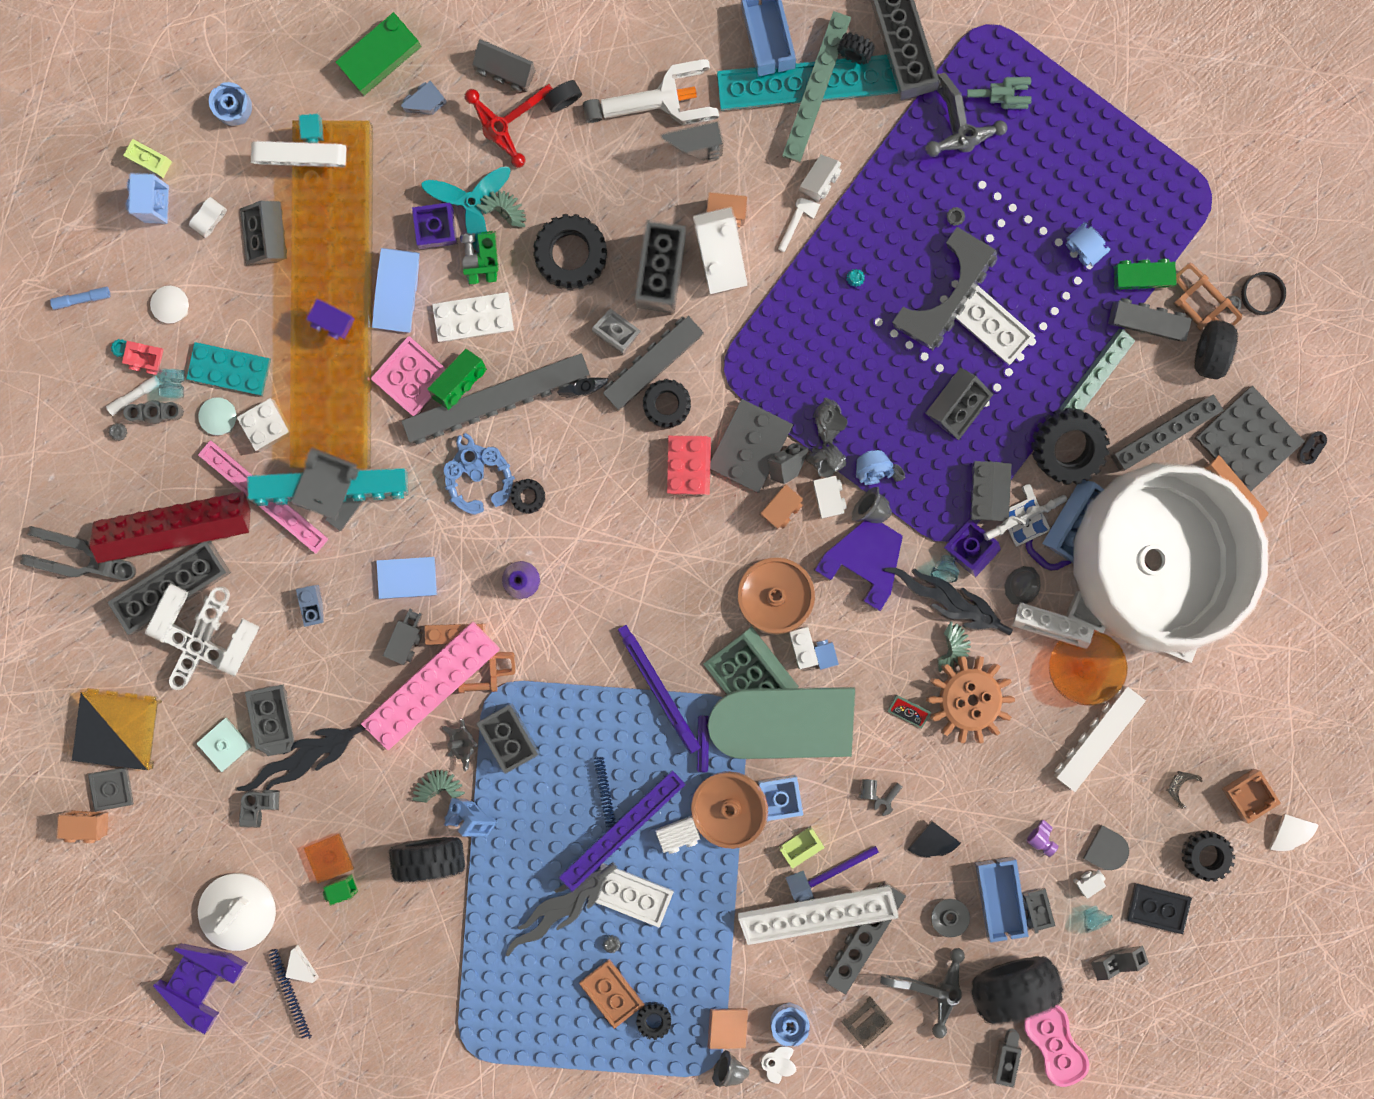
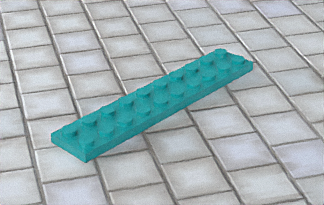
(848, 80)

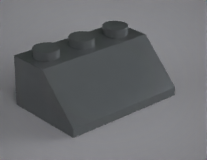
(503, 66)
(263, 232)
(959, 403)
(990, 491)

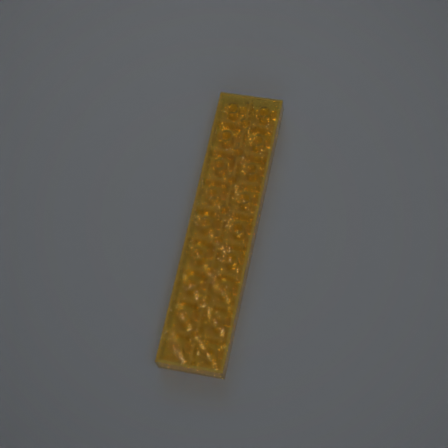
(333, 265)

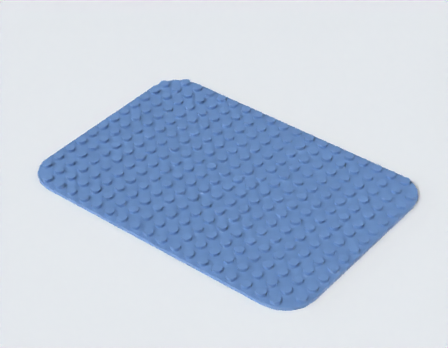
(547, 815)

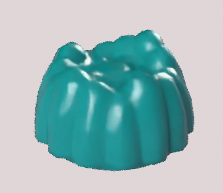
(855, 277)
(118, 347)

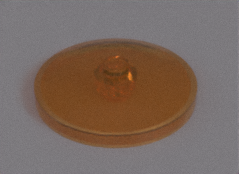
(1088, 674)

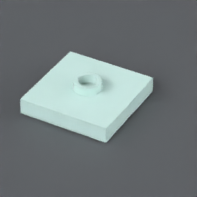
(224, 744)

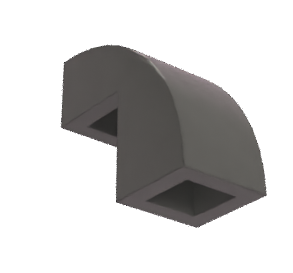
(1120, 961)

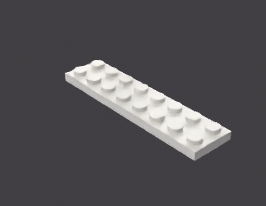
(818, 915)

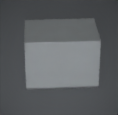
(616, 331)

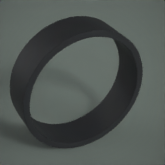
(1282, 288)

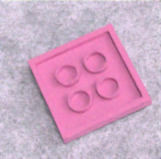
(409, 375)

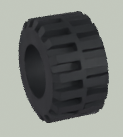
(676, 389)
(1222, 862)

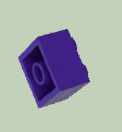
(434, 225)

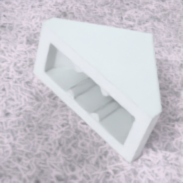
(299, 967)

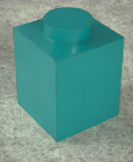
(311, 128)

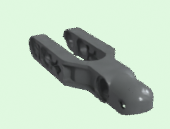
(115, 569)

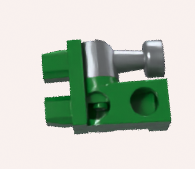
(480, 262)

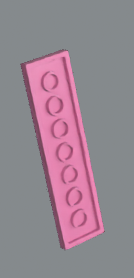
(430, 685)

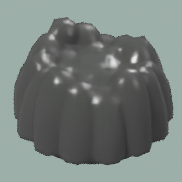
(955, 216)
(1235, 301)
(118, 432)
(899, 474)
(611, 944)

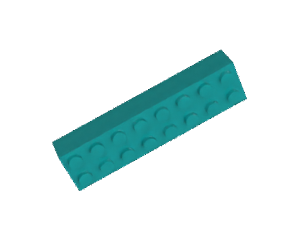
(369, 483)

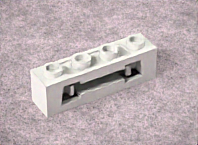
(1053, 625)

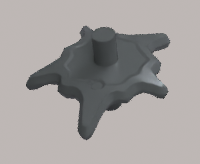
(460, 743)

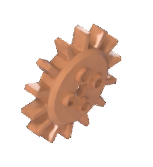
(956, 689)

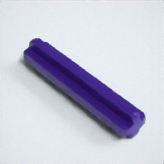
(703, 740)

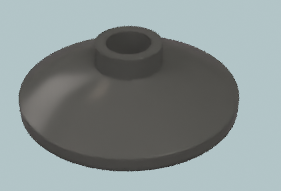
(957, 924)

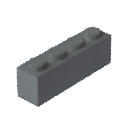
(1150, 321)

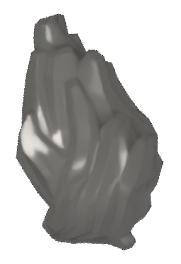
(829, 420)
(826, 460)

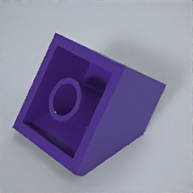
(972, 548)

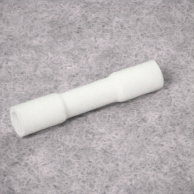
(144, 388)

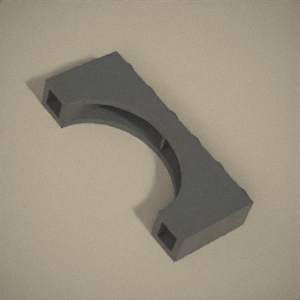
(930, 325)

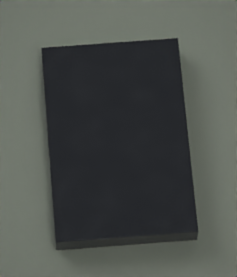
(1159, 908)

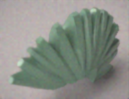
(504, 207)
(955, 644)
(437, 784)

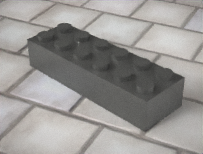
(906, 47)
(191, 572)

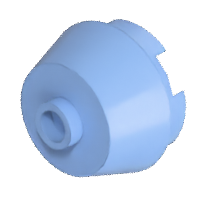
(873, 466)

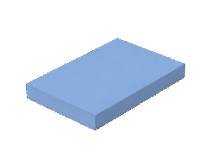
(406, 577)

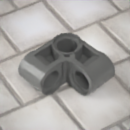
(251, 813)

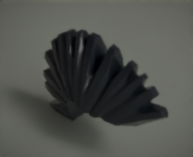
(582, 388)

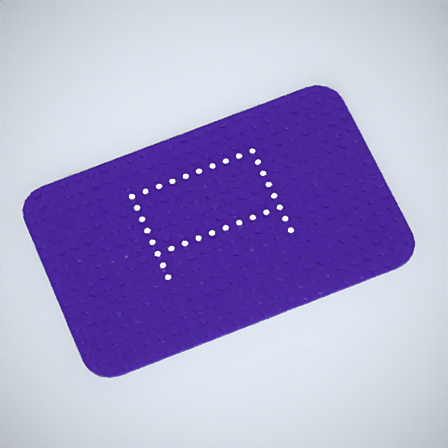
(1021, 194)

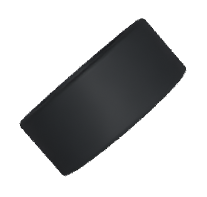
(562, 96)

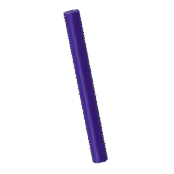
(844, 866)

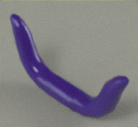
(1041, 561)

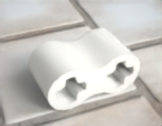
(207, 217)

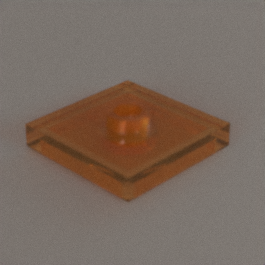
(329, 858)

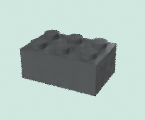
(508, 738)

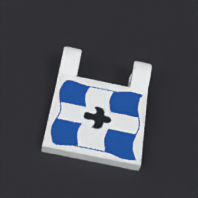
(1037, 524)

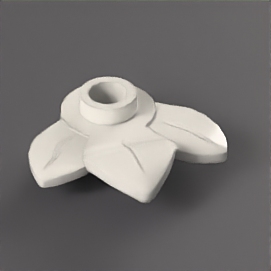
(781, 1064)

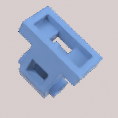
(472, 816)

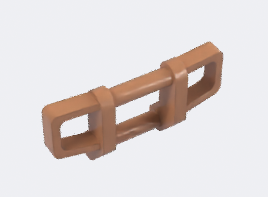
(1203, 281)
(493, 685)

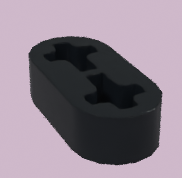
(1308, 445)

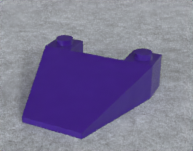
(866, 553)

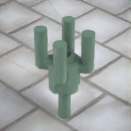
(1004, 93)

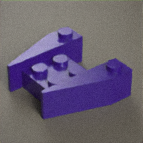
(194, 981)

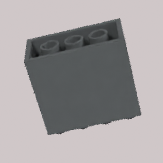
(660, 267)

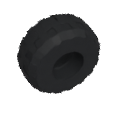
(1216, 349)

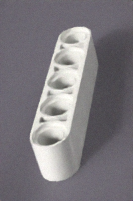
(298, 154)

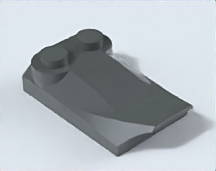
(270, 719)

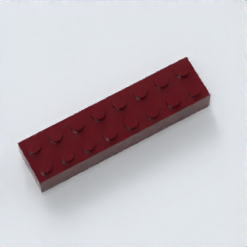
(170, 527)

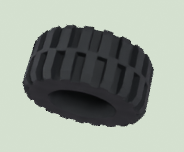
(562, 227)
(1087, 462)
(427, 859)

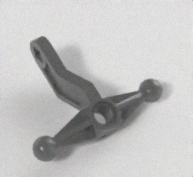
(963, 136)
(947, 991)

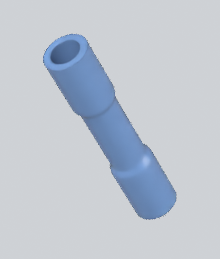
(68, 300)

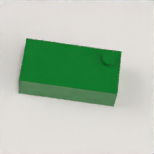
(378, 54)

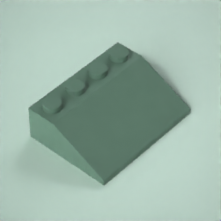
(748, 665)

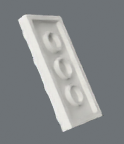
(473, 317)
(994, 326)
(635, 896)

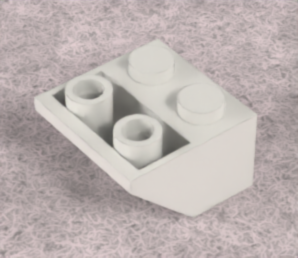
(818, 180)

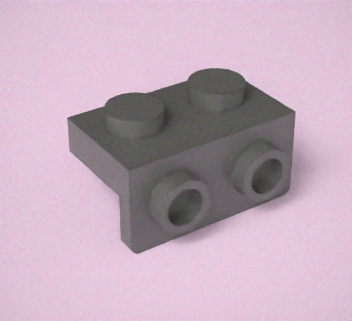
(1038, 910)

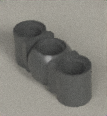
(144, 412)

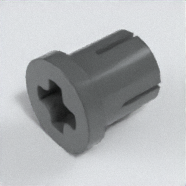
(868, 789)

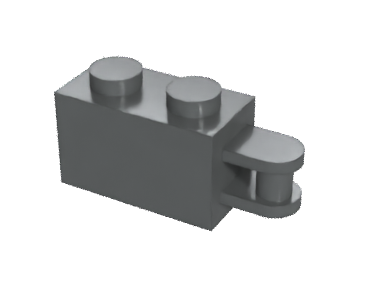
(404, 639)
(1007, 1059)

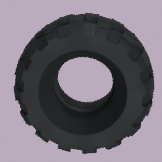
(1017, 990)

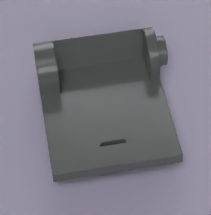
(326, 481)

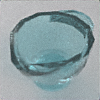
(946, 569)
(1095, 919)

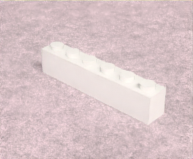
(1099, 738)

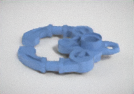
(475, 469)

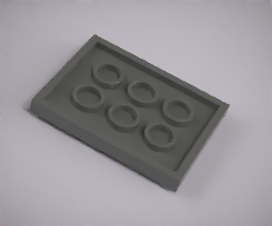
(748, 444)

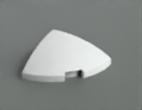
(1292, 833)

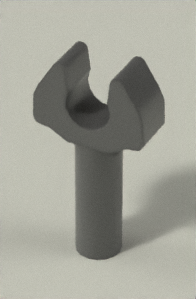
(888, 799)

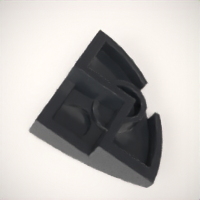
(933, 842)

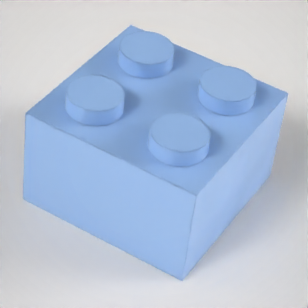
(782, 797)

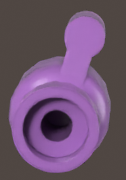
(1040, 839)

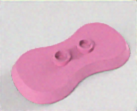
(1063, 1058)

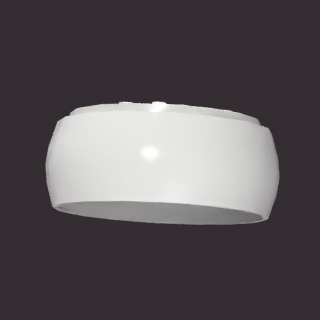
(1207, 548)

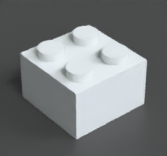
(264, 425)

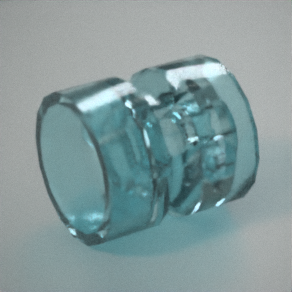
(170, 376)

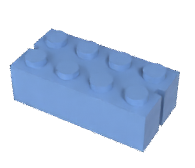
(768, 36)
(1001, 899)

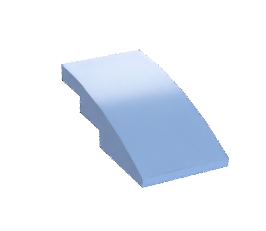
(395, 290)

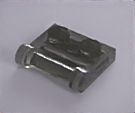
(872, 1026)

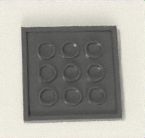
(1250, 438)

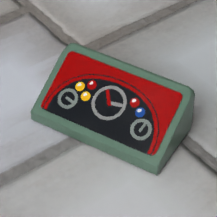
(909, 711)

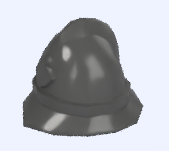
(872, 507)
(1022, 585)
(729, 1071)

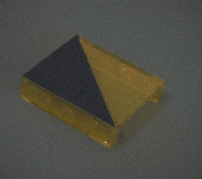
(115, 729)

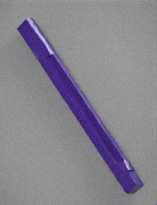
(659, 690)

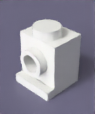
(1090, 883)

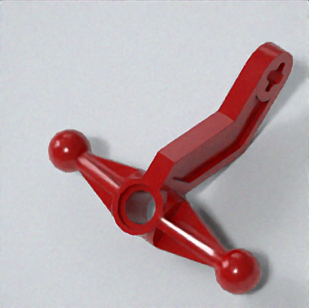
(490, 120)

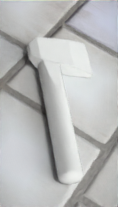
(802, 205)

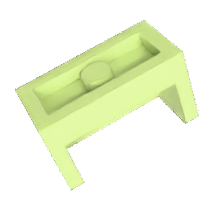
(147, 158)
(801, 847)

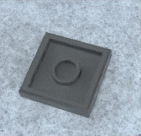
(110, 789)

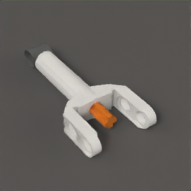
(664, 97)

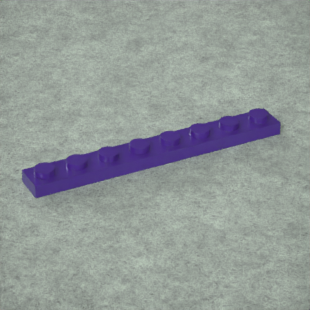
(622, 830)

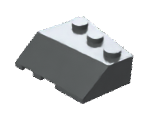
(699, 141)

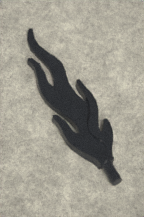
(957, 607)
(310, 750)

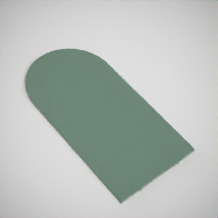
(784, 723)

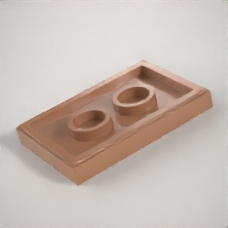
(611, 993)

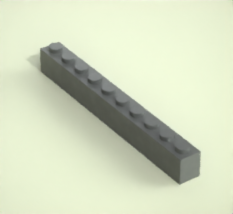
(496, 398)

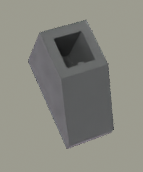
(787, 463)

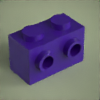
(331, 319)

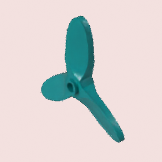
(473, 216)

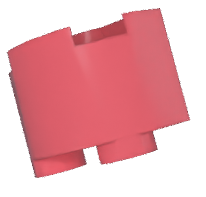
(142, 356)

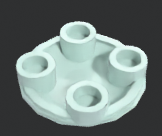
(217, 416)

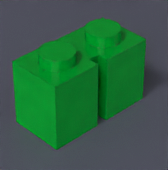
(340, 890)

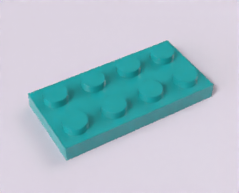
(228, 369)

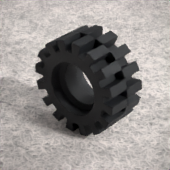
(856, 48)
(516, 496)
(654, 1009)

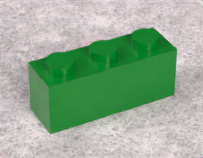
(1144, 274)
(457, 379)

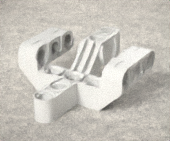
(164, 629)

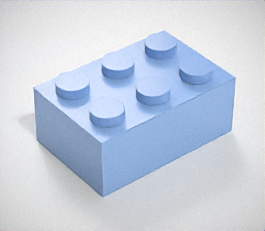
(148, 198)

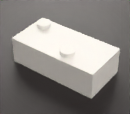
(720, 250)

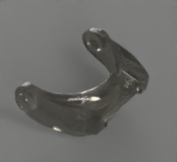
(1176, 784)

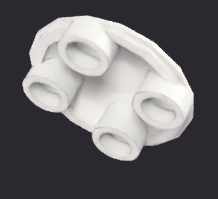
(169, 304)

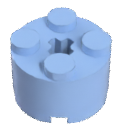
(224, 95)
(1087, 245)
(789, 1035)

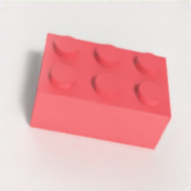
(689, 465)

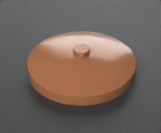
(776, 596)
(729, 809)

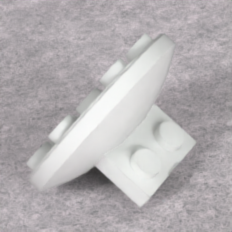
(236, 911)

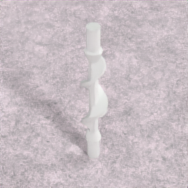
(1024, 520)

